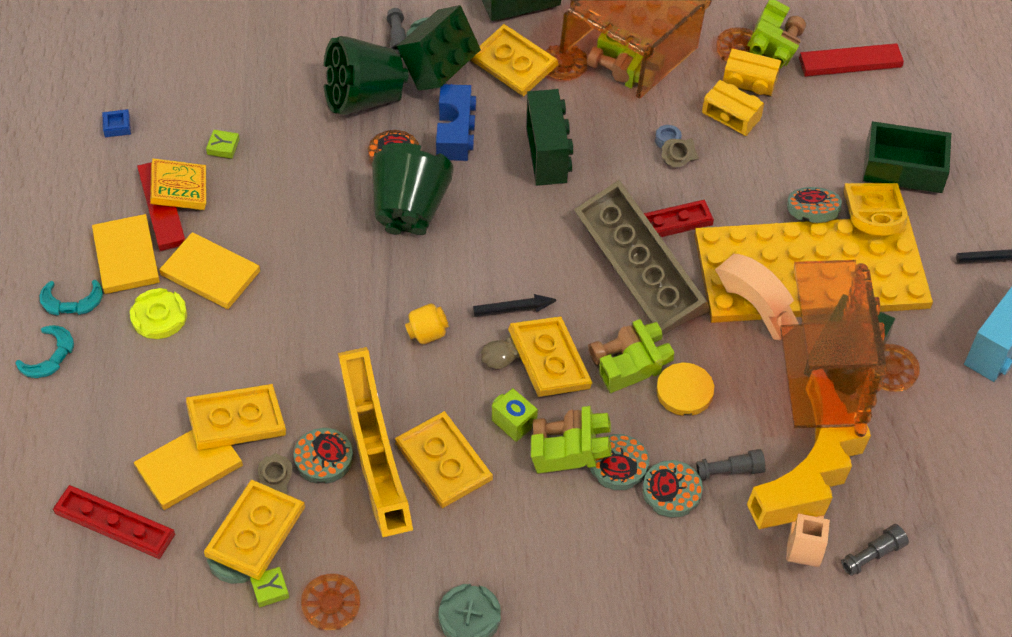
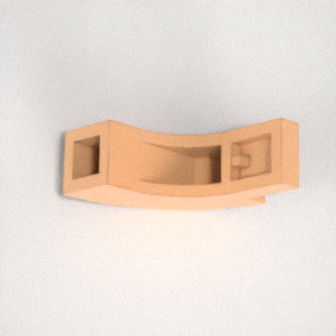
(808, 540)

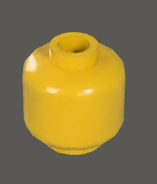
(427, 323)

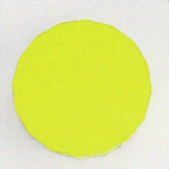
(158, 313)

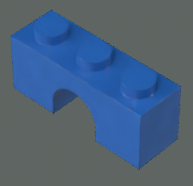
(454, 138)

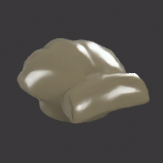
(679, 152)
(499, 353)
(275, 472)

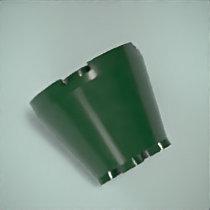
(361, 75)
(408, 187)

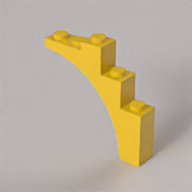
(375, 454)
(808, 485)

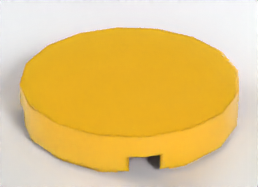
(685, 389)

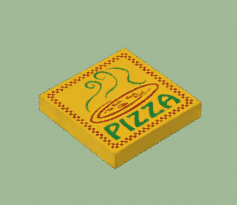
(178, 184)

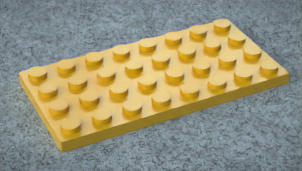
(892, 262)

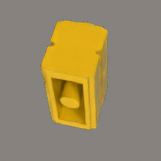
(752, 72)
(733, 107)

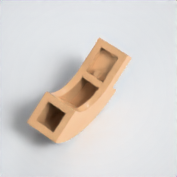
(761, 289)

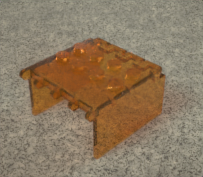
(654, 28)
(838, 349)

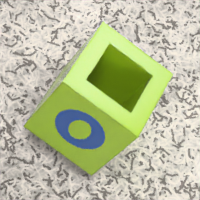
(513, 414)

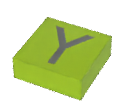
(222, 144)
(270, 587)

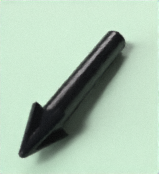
(984, 256)
(538, 303)

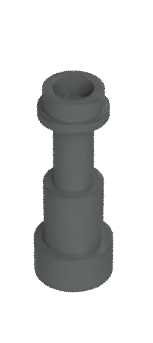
(395, 18)
(751, 462)
(892, 539)

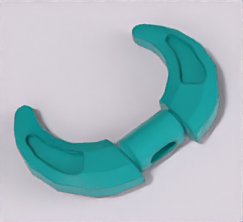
(84, 306)
(64, 346)

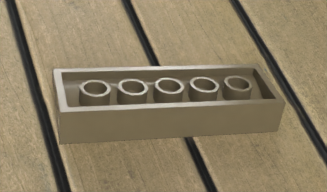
(641, 258)

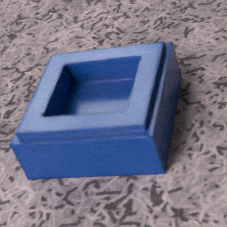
(116, 123)

